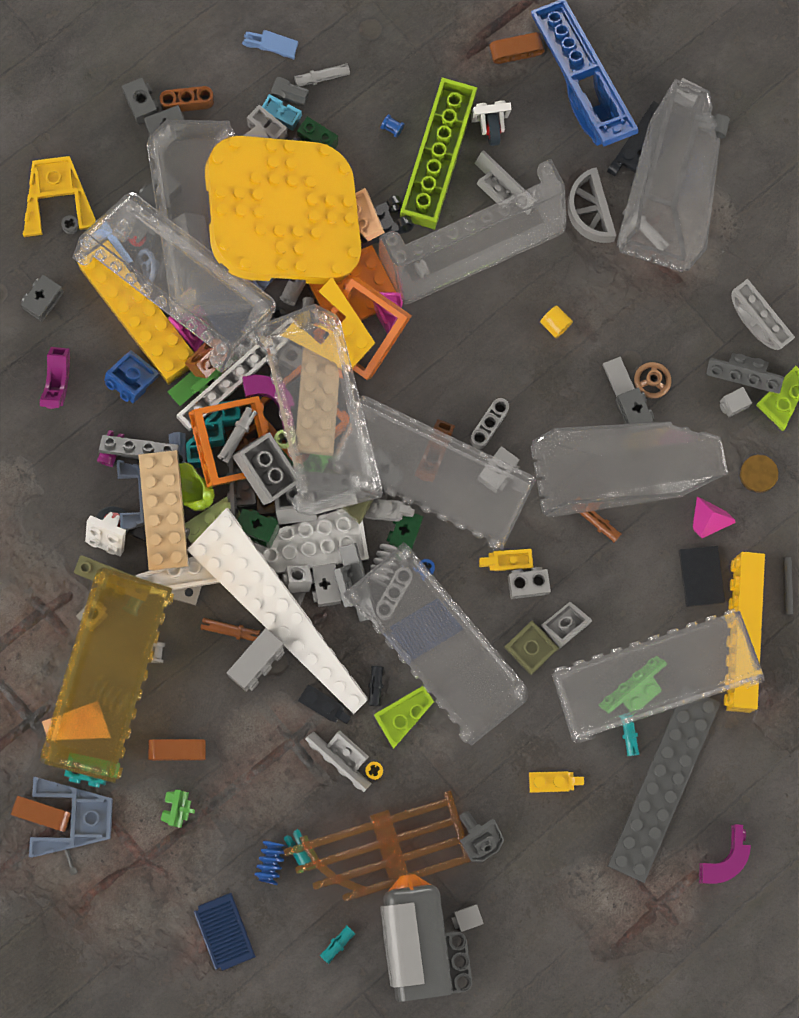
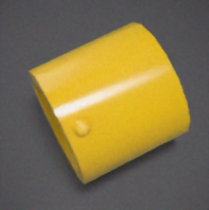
(556, 321)

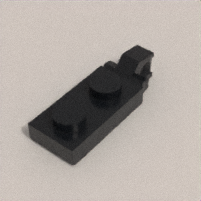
(323, 705)

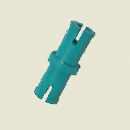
(630, 739)
(337, 944)

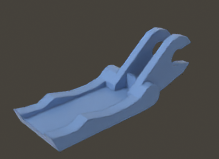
(271, 42)

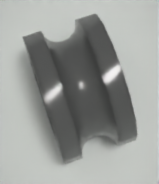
(68, 219)

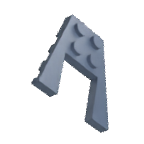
(89, 818)

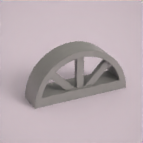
(598, 198)
(760, 317)

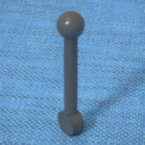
(73, 870)

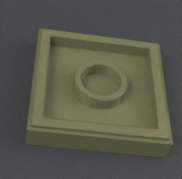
(531, 647)

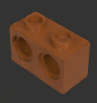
(200, 363)

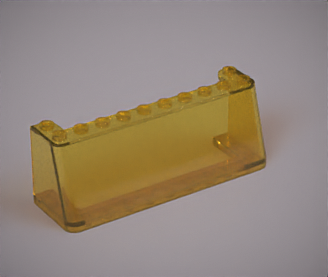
(105, 675)

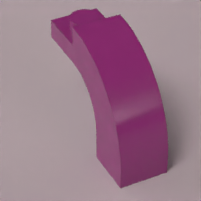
(57, 378)
(259, 386)
(732, 864)

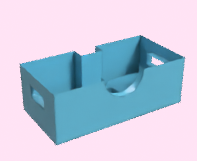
(282, 113)

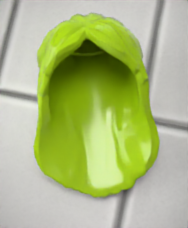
(194, 489)

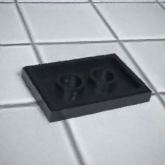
(702, 576)

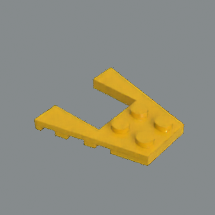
(52, 179)
(355, 334)

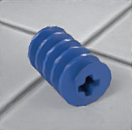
(270, 862)

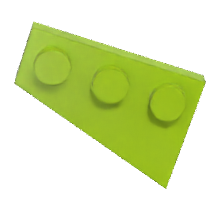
(782, 405)
(403, 714)

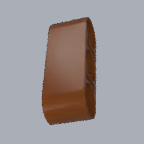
(516, 48)
(194, 93)
(176, 749)
(41, 813)

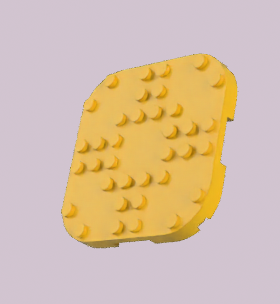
(282, 210)

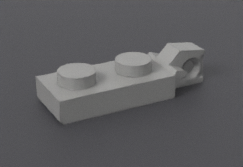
(388, 510)

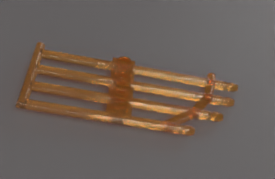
(389, 847)

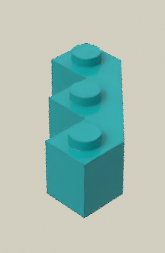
(215, 430)

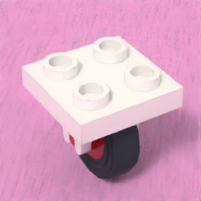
(491, 119)
(105, 531)

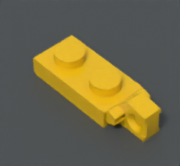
(508, 560)
(553, 781)

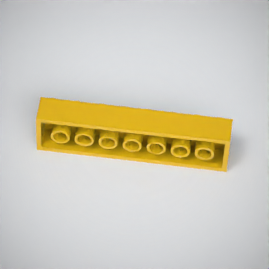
(142, 320)
(748, 599)

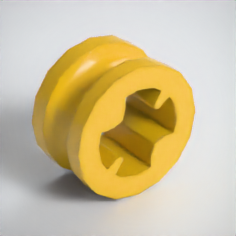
(368, 768)

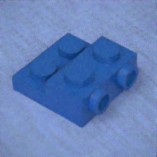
(130, 377)

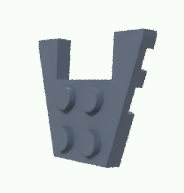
(131, 520)

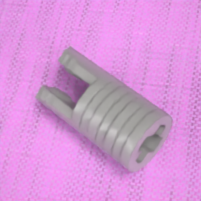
(292, 291)

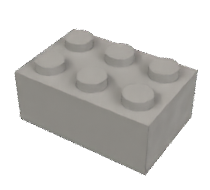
(266, 468)
(256, 660)

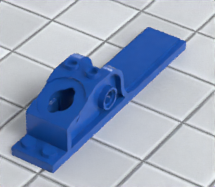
(577, 61)

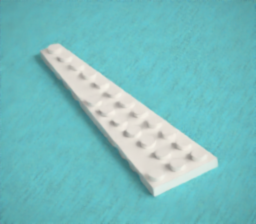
(295, 545)
(244, 572)

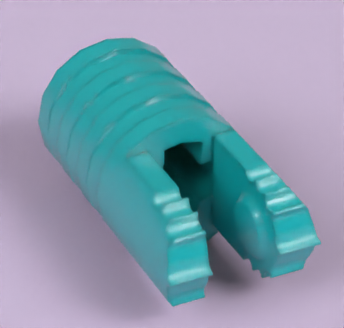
(301, 857)

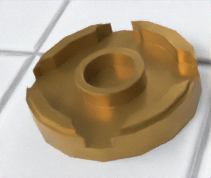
(759, 473)

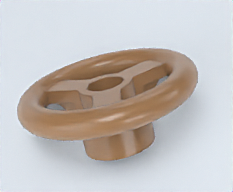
(656, 374)

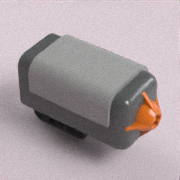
(416, 942)

